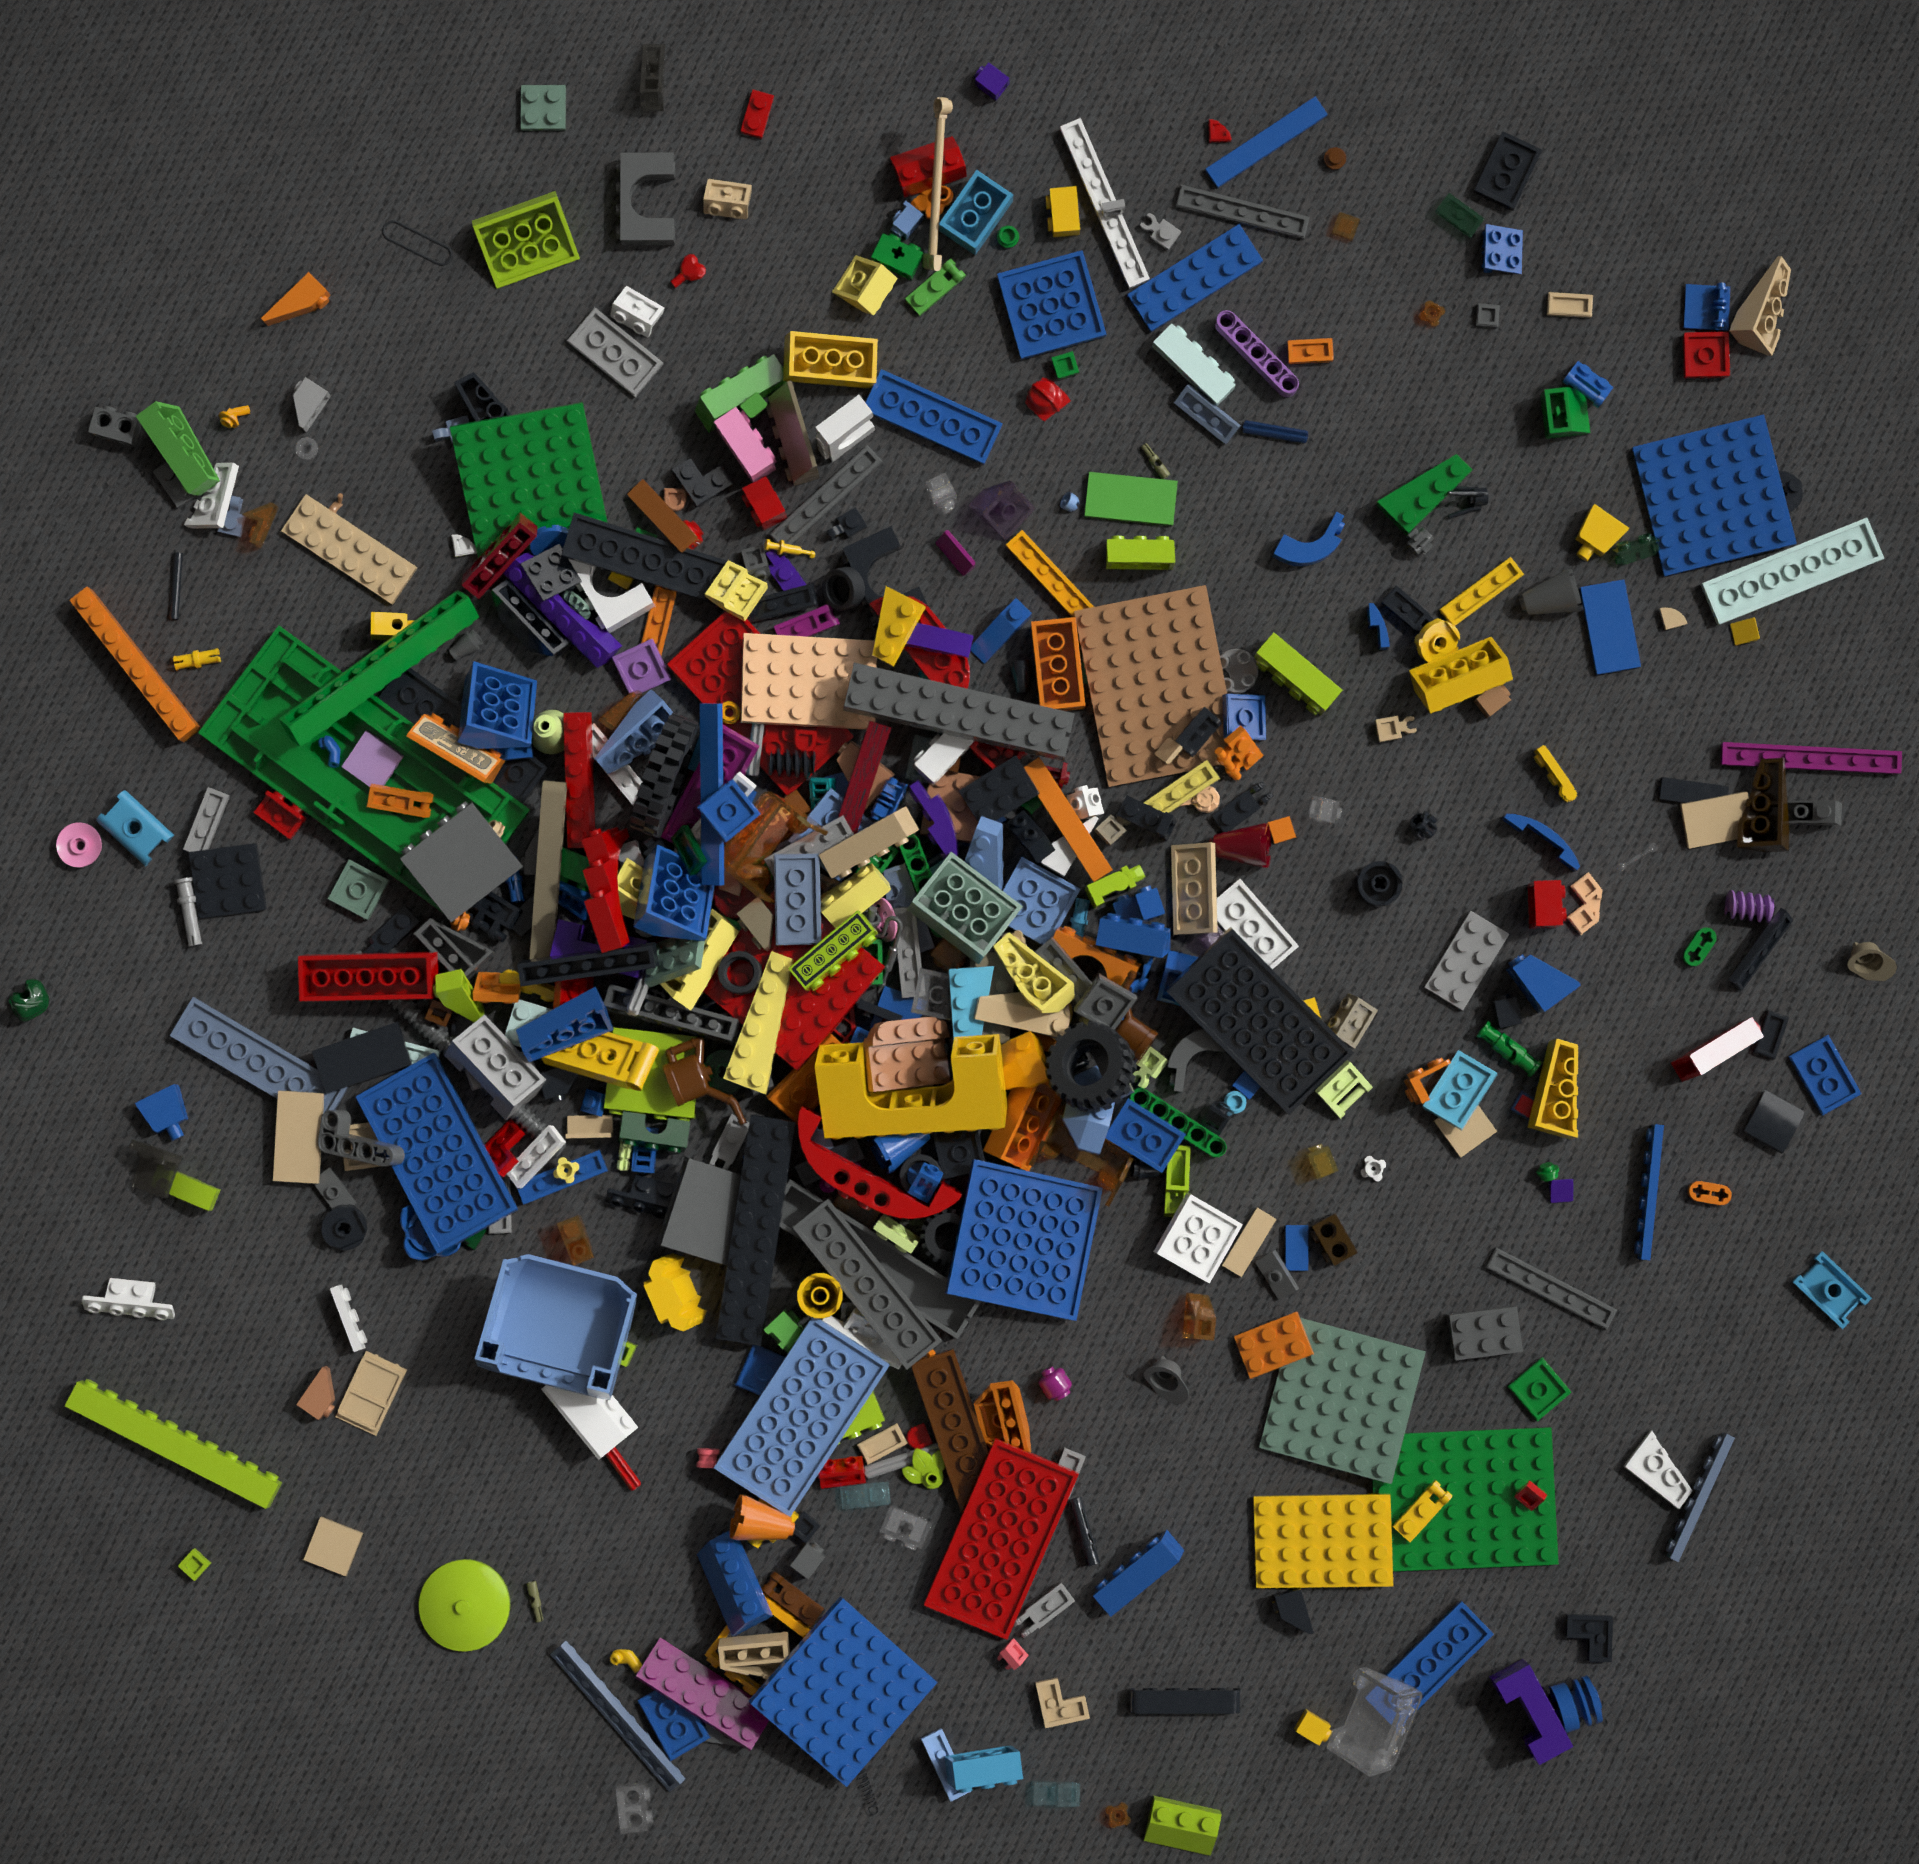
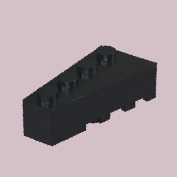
(479, 399)

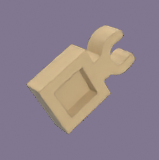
(1391, 728)

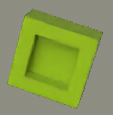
(194, 1564)

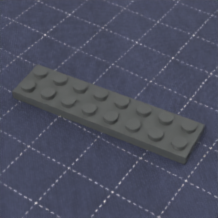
(867, 1284)

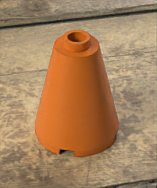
(758, 1521)

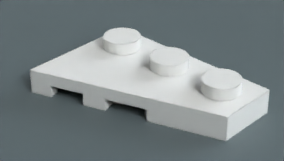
(214, 504)
(1656, 1470)

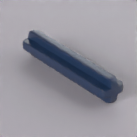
(1275, 431)

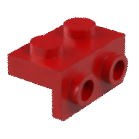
(279, 814)
(842, 1472)

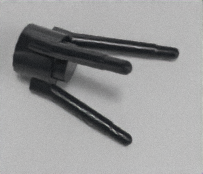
(1475, 496)

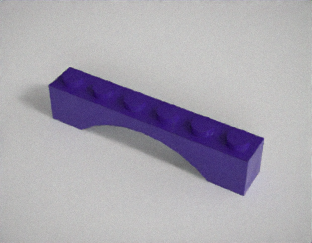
(590, 639)

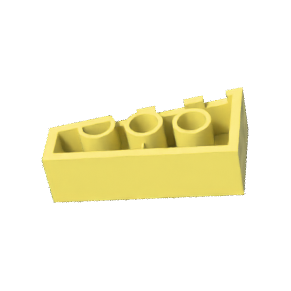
(719, 938)

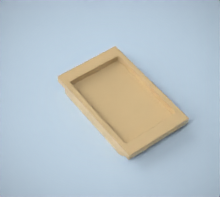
(371, 1393)

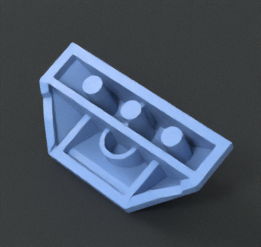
(1088, 1128)

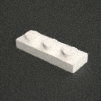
(536, 1156)
(348, 1317)

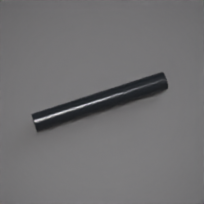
(176, 586)

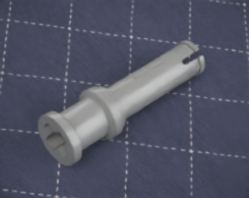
(187, 901)

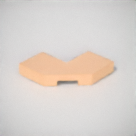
(1590, 894)

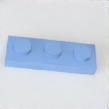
(937, 1748)

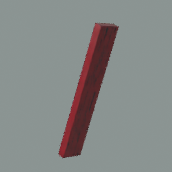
(864, 774)

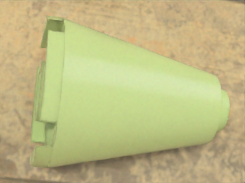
(550, 740)

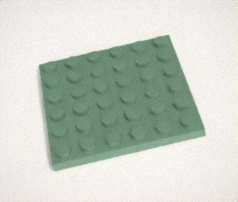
(1344, 1402)

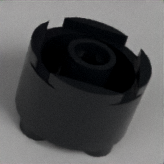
(1391, 884)

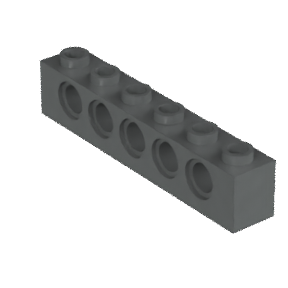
(676, 1016)

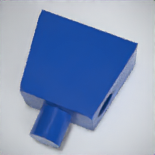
(165, 1111)

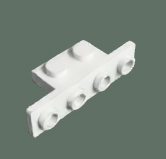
(129, 1298)
(862, 1332)

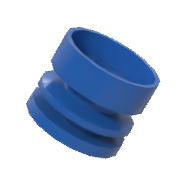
(1576, 1703)

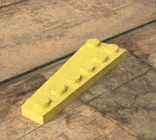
(756, 1044)

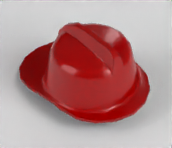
(1046, 398)

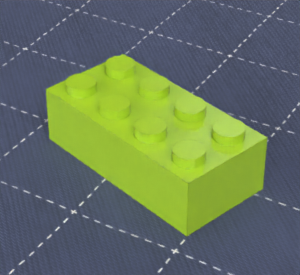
(1296, 674)

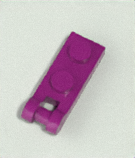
(808, 623)

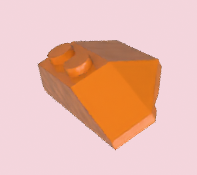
(1003, 1415)

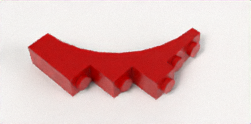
(601, 877)

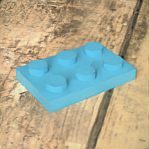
(1460, 1090)

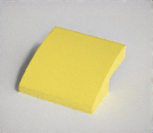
(736, 590)

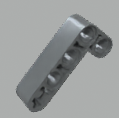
(360, 1145)

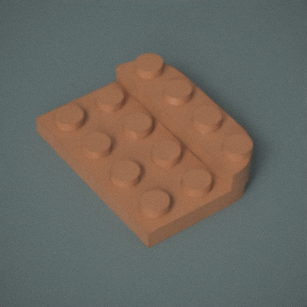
(906, 1054)

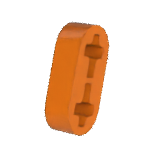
(1708, 1198)

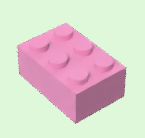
(746, 444)

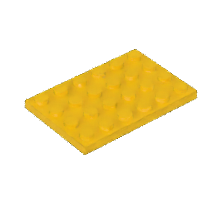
(1323, 1541)

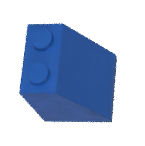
(1540, 982)

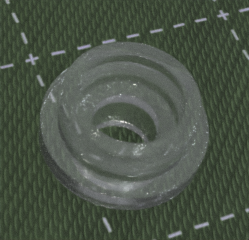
(303, 442)

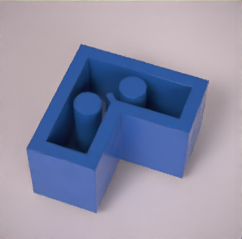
(1144, 905)

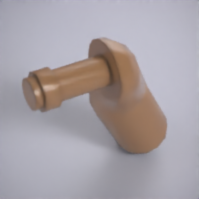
(336, 505)

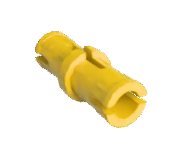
(197, 659)

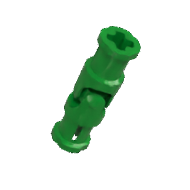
(1505, 1046)

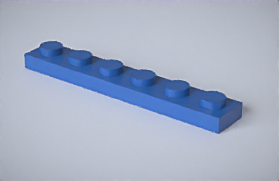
(1650, 1181)

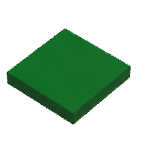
(1539, 1389)

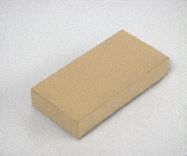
(1569, 305)
(882, 1443)

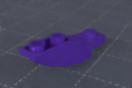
(943, 829)

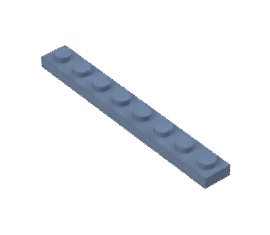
(618, 1716)

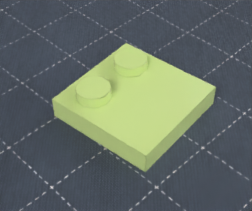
(901, 1236)

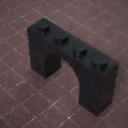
(864, 554)

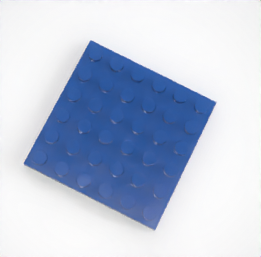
(1714, 495)
(1024, 1240)
(843, 1691)

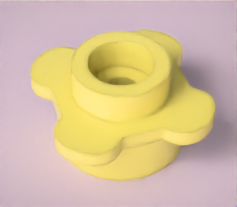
(572, 1168)

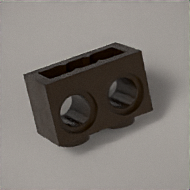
(1338, 1236)

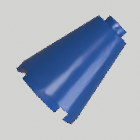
(896, 1149)

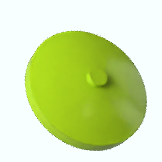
(464, 1605)

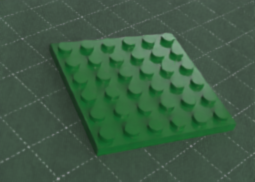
(529, 466)

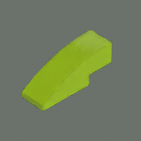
(1176, 1180)
(194, 1191)

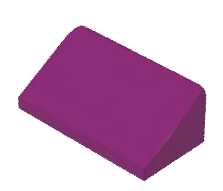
(955, 553)

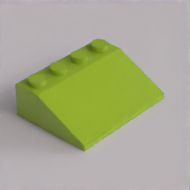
(525, 239)

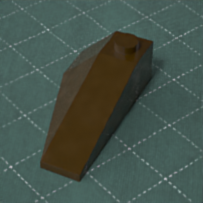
(1765, 818)

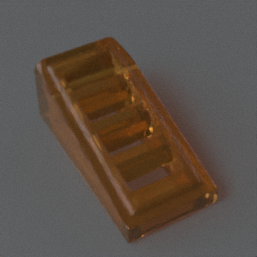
(616, 714)

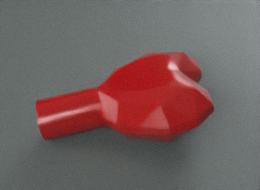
(689, 270)

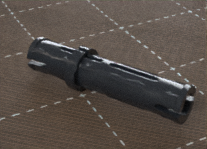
(1085, 1536)

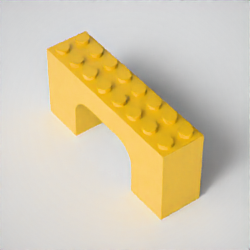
(967, 1103)

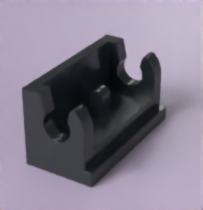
(1198, 731)

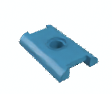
(119, 823)
(1816, 1284)

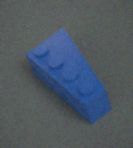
(565, 1026)

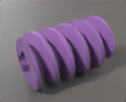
(1749, 905)

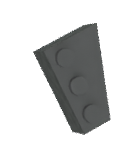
(453, 948)

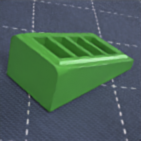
(753, 405)

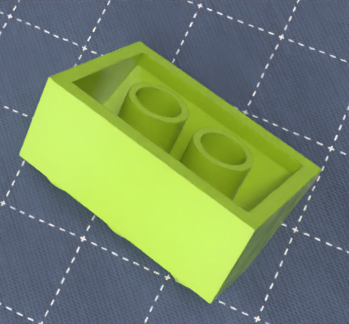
(1140, 553)
(1182, 1825)

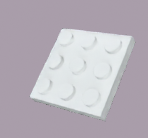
(1198, 1237)

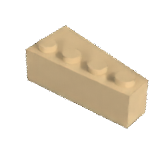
(868, 842)

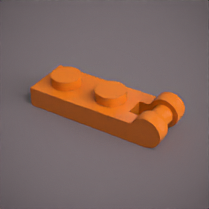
(399, 800)

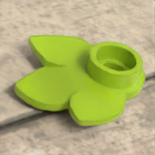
(923, 1467)

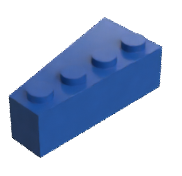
(1139, 1573)

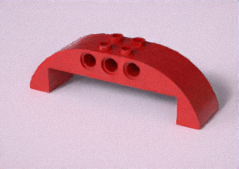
(898, 1202)

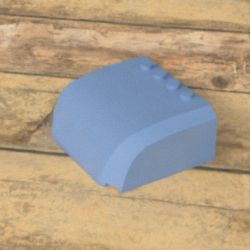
(557, 1326)

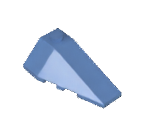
(635, 734)

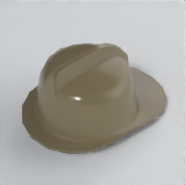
(1870, 962)

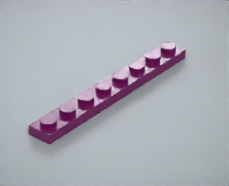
(1813, 757)

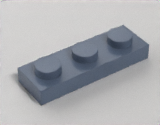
(1207, 414)

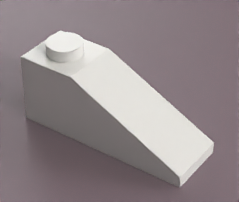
(1063, 856)

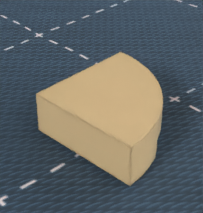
(1671, 618)

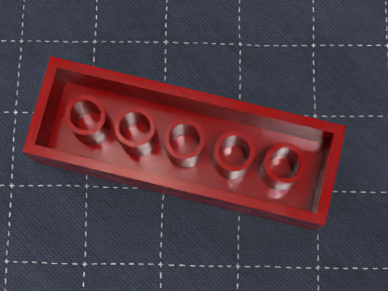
(367, 976)

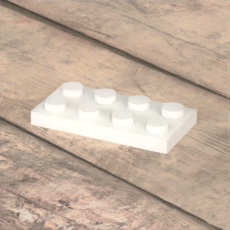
(1254, 924)

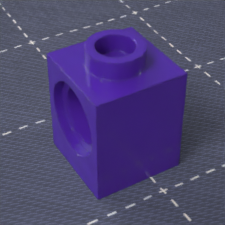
(991, 81)

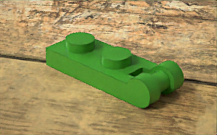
(934, 288)

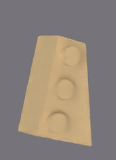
(754, 1653)

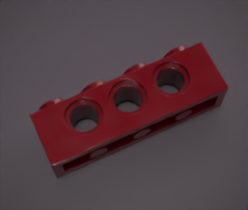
(499, 555)

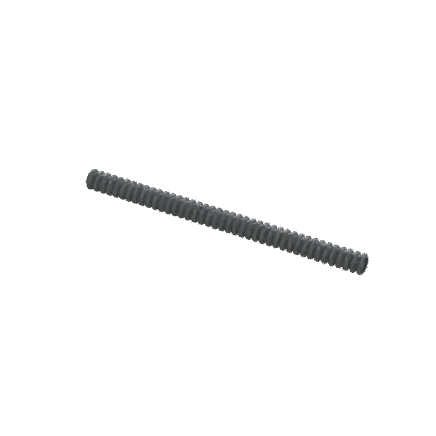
(442, 1041)

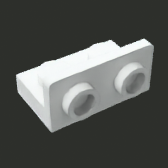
(636, 311)

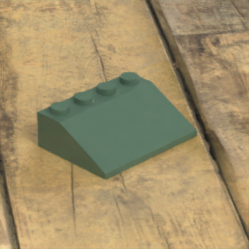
(964, 907)

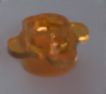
(1432, 307)
(1115, 1821)

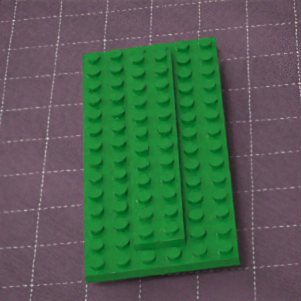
(250, 732)

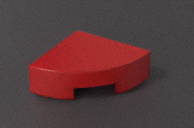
(1218, 132)

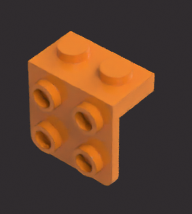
(1416, 1091)

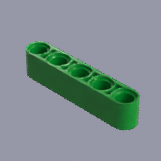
(917, 875)
(1189, 1124)

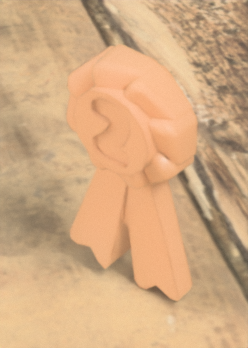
(1205, 801)

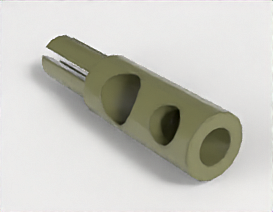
(1161, 470)
(535, 1604)

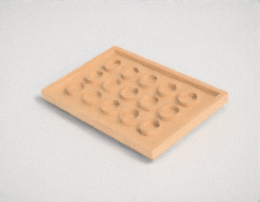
(801, 680)

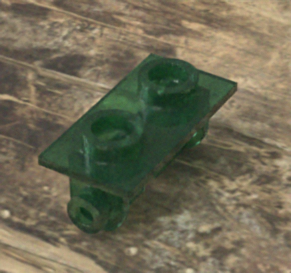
(1626, 550)

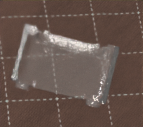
(1375, 1722)

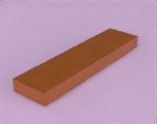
(662, 515)

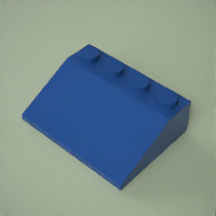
(496, 708)
(671, 899)

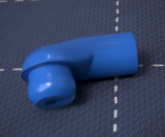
(334, 750)

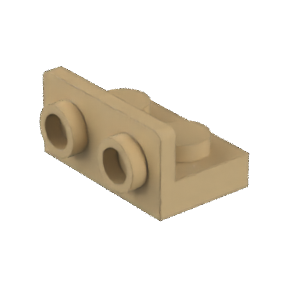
(727, 199)

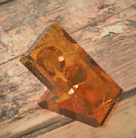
(264, 517)

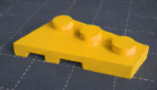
(895, 625)

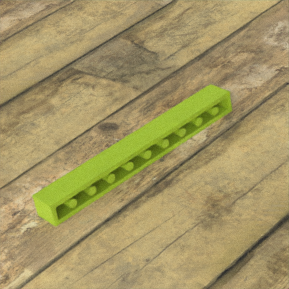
(173, 1443)

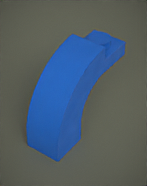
(1305, 554)

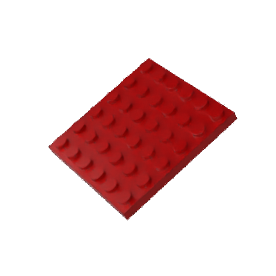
(806, 1014)

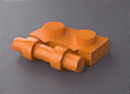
(1245, 751)

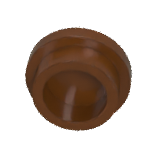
(1335, 158)

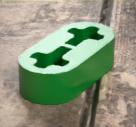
(1694, 944)

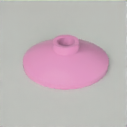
(68, 841)

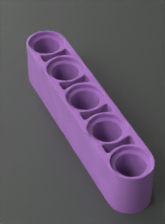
(1255, 343)

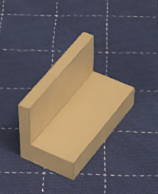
(590, 1126)

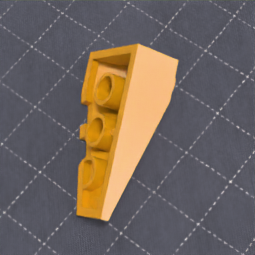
(1024, 1062)

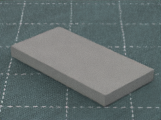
(615, 352)

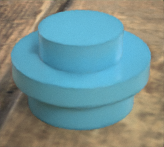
(1235, 1101)

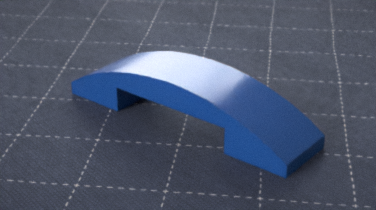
(1566, 855)

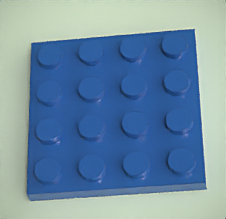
(1051, 305)

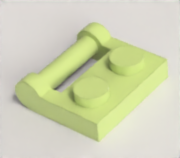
(1339, 1084)

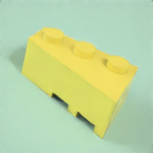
(854, 894)

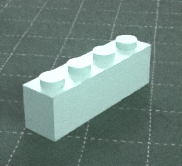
(1193, 364)

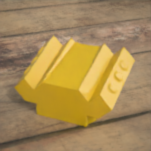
(673, 1293)

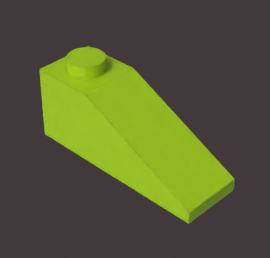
(457, 994)

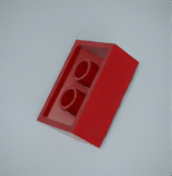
(915, 167)

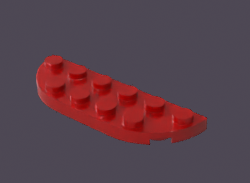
(935, 666)

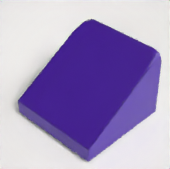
(1561, 1190)

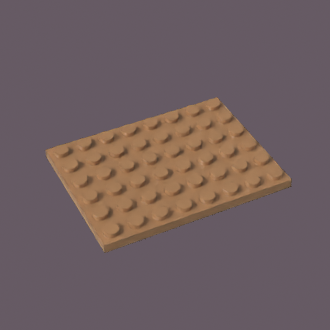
(1148, 677)

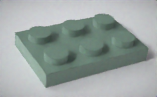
(675, 959)

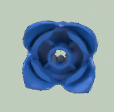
(416, 1241)

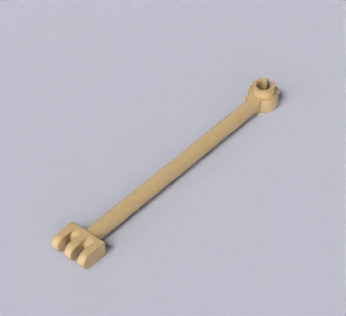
(941, 108)

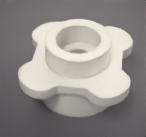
(1379, 1166)

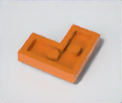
(489, 989)

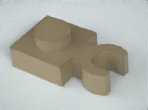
(1111, 829)

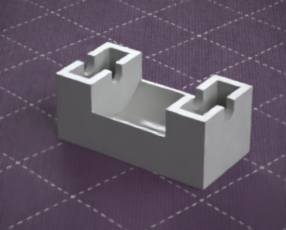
(496, 1066)

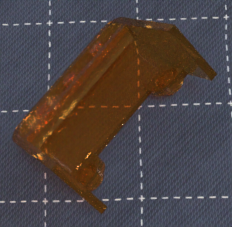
(762, 837)
(1111, 1162)

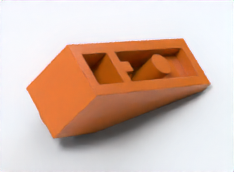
(300, 300)

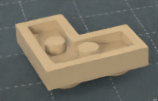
(1058, 1710)

